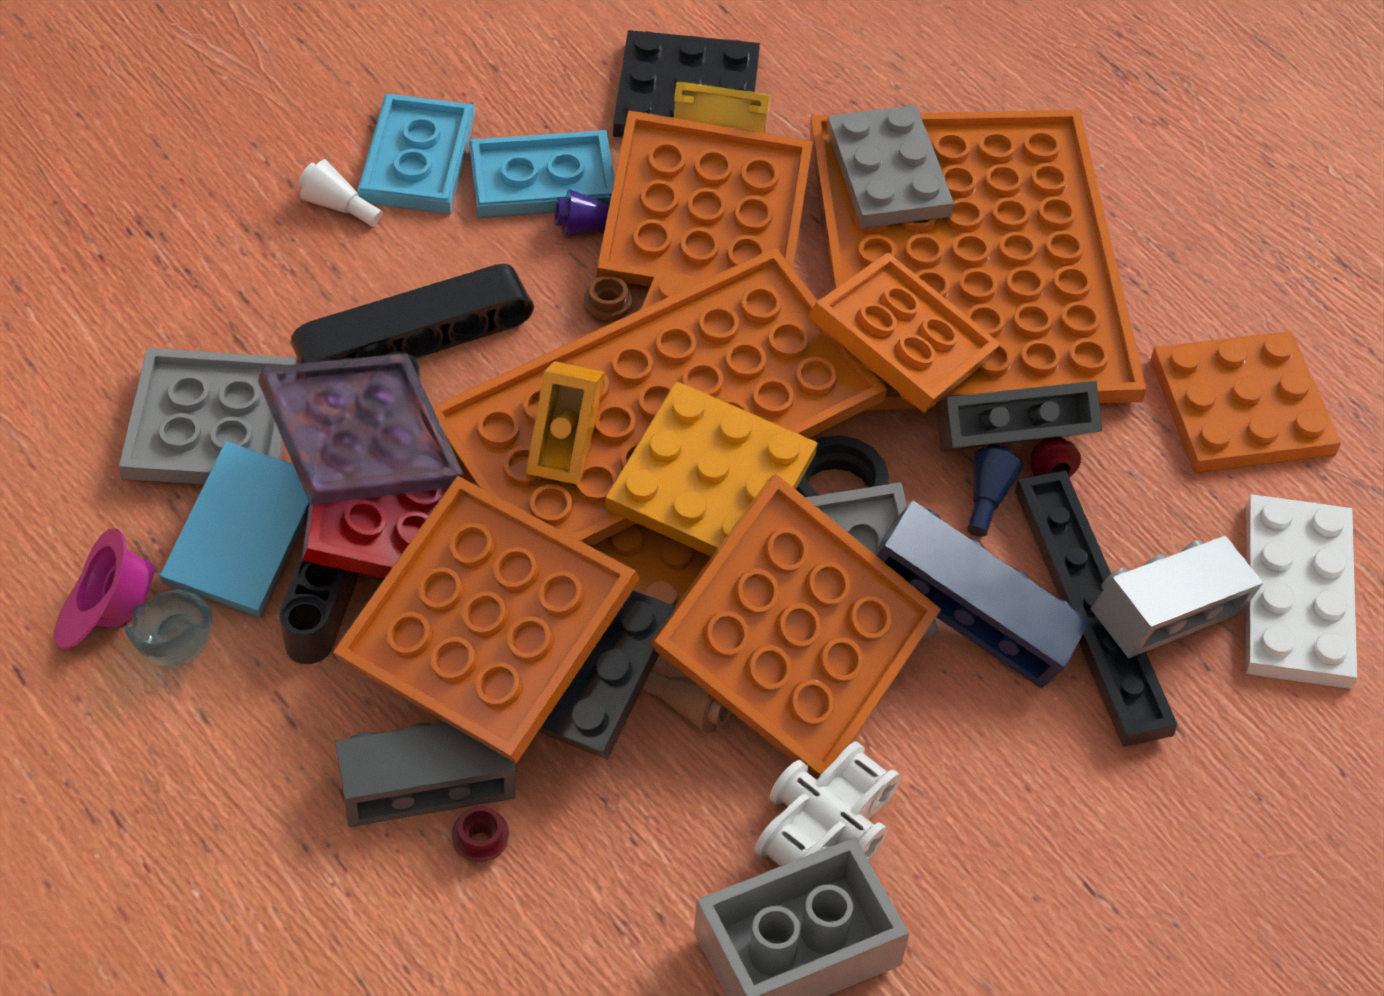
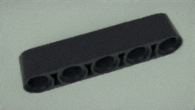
(420, 319)

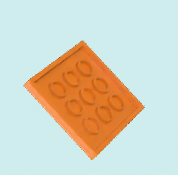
(700, 198)
(487, 618)
(795, 627)

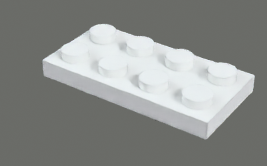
(1305, 610)

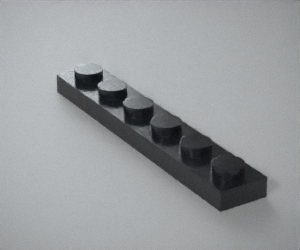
(1078, 570)

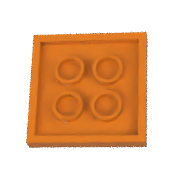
(904, 331)
(1244, 401)

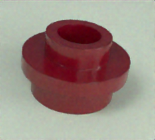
(1054, 456)
(480, 820)

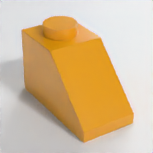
(564, 422)

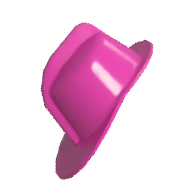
(106, 590)

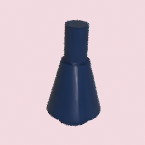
(994, 475)

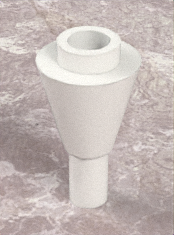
(326, 187)

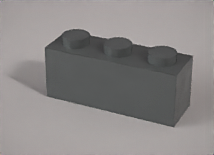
(1018, 415)
(419, 773)

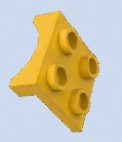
(722, 106)

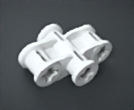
(828, 808)

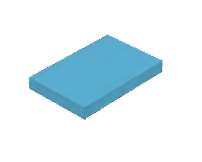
(417, 153)
(533, 170)
(239, 530)

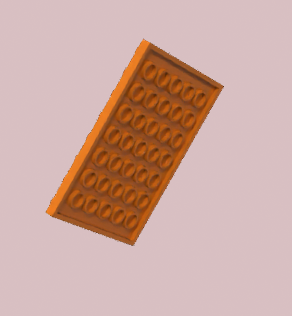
(1016, 257)

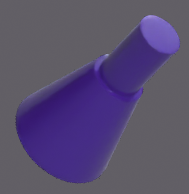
(580, 214)

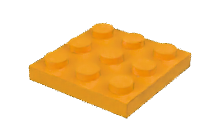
(704, 468)

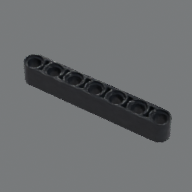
(317, 606)

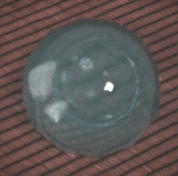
(171, 628)

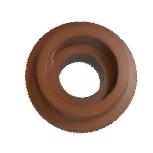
(608, 298)

